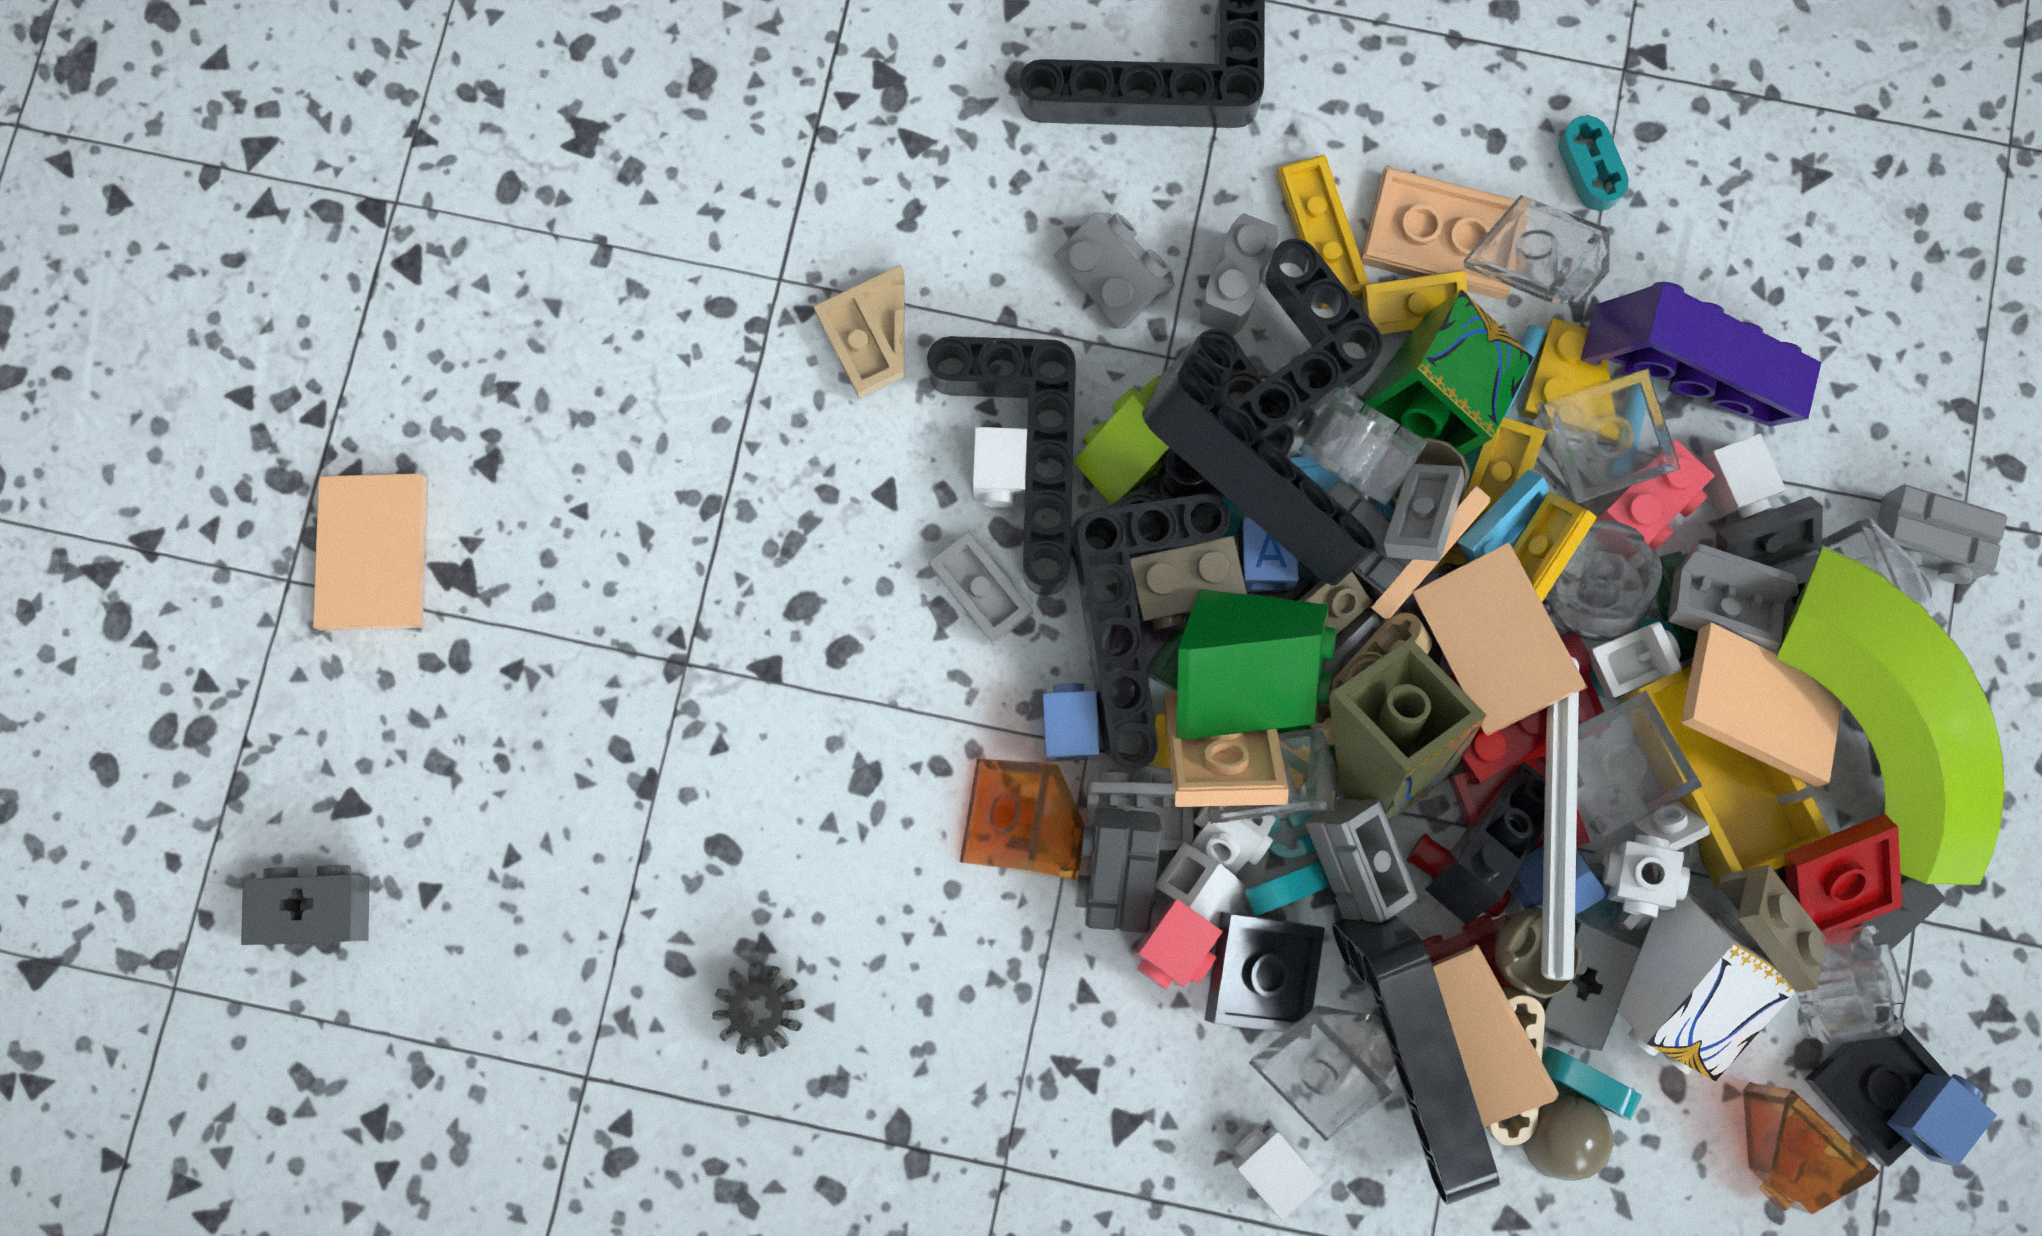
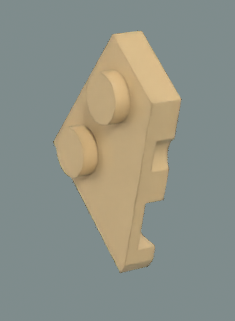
(868, 330)

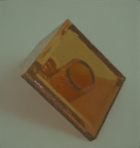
(1023, 820)
(1798, 1151)

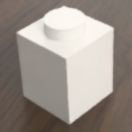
(999, 466)
(1743, 478)
(1202, 884)
(1275, 1171)

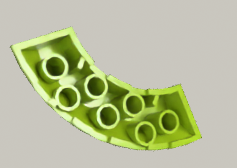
(1917, 708)

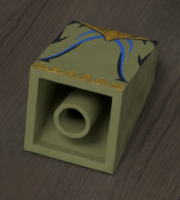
(1400, 729)

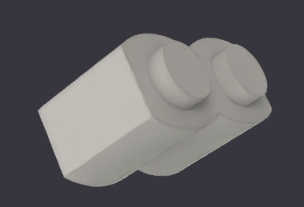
(1239, 273)

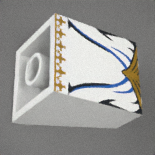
(1700, 988)

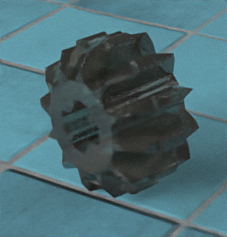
(742, 1017)

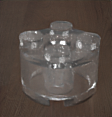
(1362, 446)
(1610, 609)
(1853, 991)

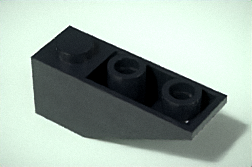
(1492, 848)

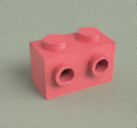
(1657, 501)
(1177, 946)

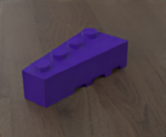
(1703, 353)

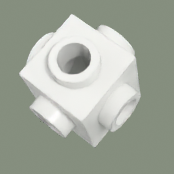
(1232, 842)
(1626, 882)

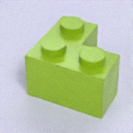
(1123, 451)

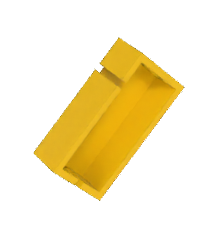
(1736, 794)

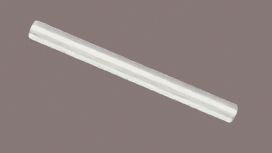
(1560, 839)

